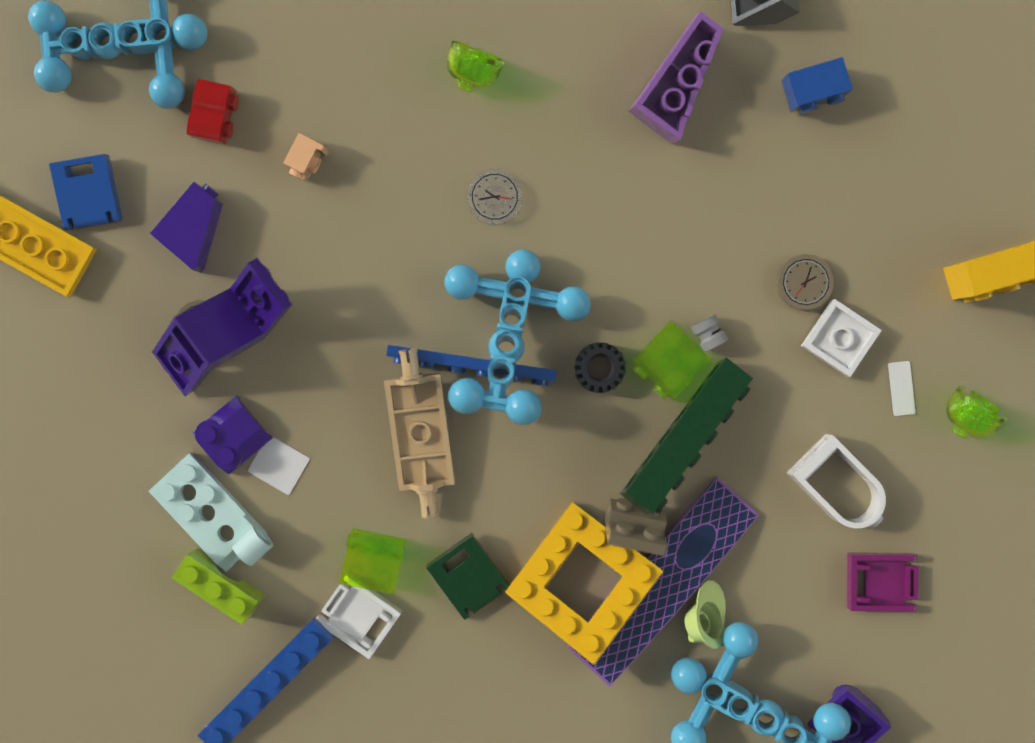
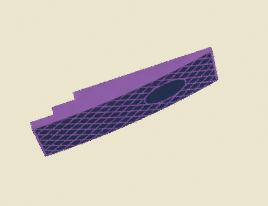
(693, 551)

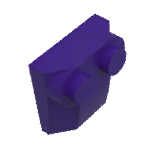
(231, 436)
(867, 719)

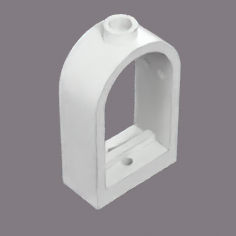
(815, 458)

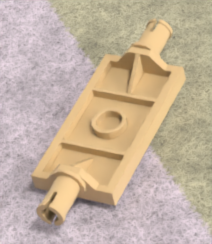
(419, 432)

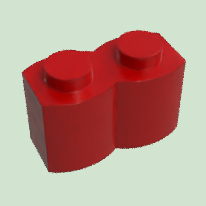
(212, 111)

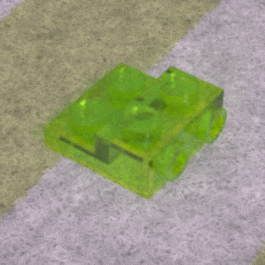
(670, 361)

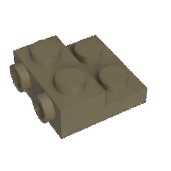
(633, 529)

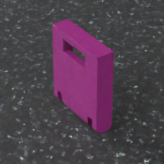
(886, 582)

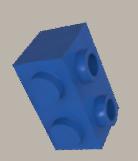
(817, 85)

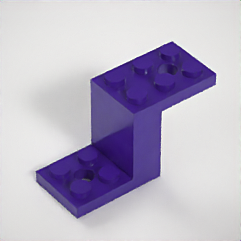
(221, 327)

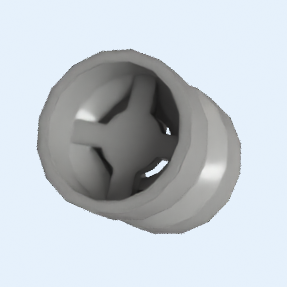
(709, 333)

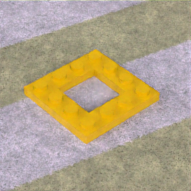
(530, 585)

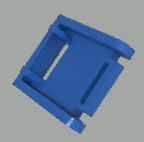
(88, 196)

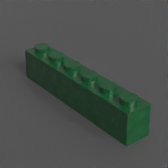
(686, 436)

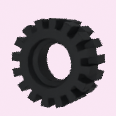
(616, 373)

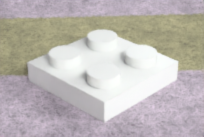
(841, 338)

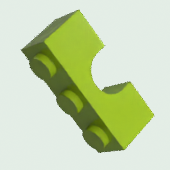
(229, 596)

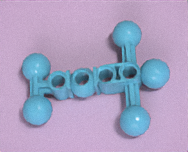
(165, 88)
(522, 268)
(741, 641)

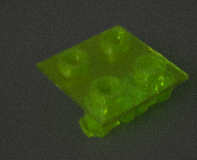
(372, 561)

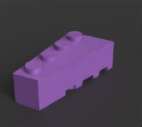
(674, 86)

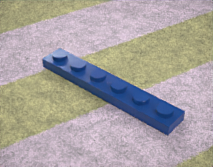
(459, 363)
(267, 684)

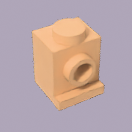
(304, 157)

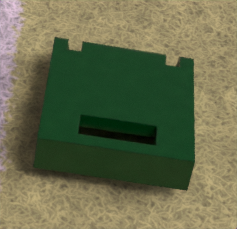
(472, 581)

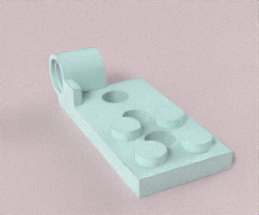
(249, 538)

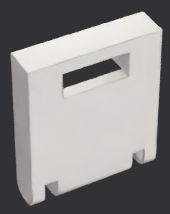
(353, 614)

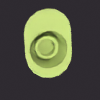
(707, 616)

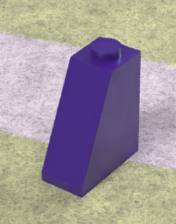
(191, 225)

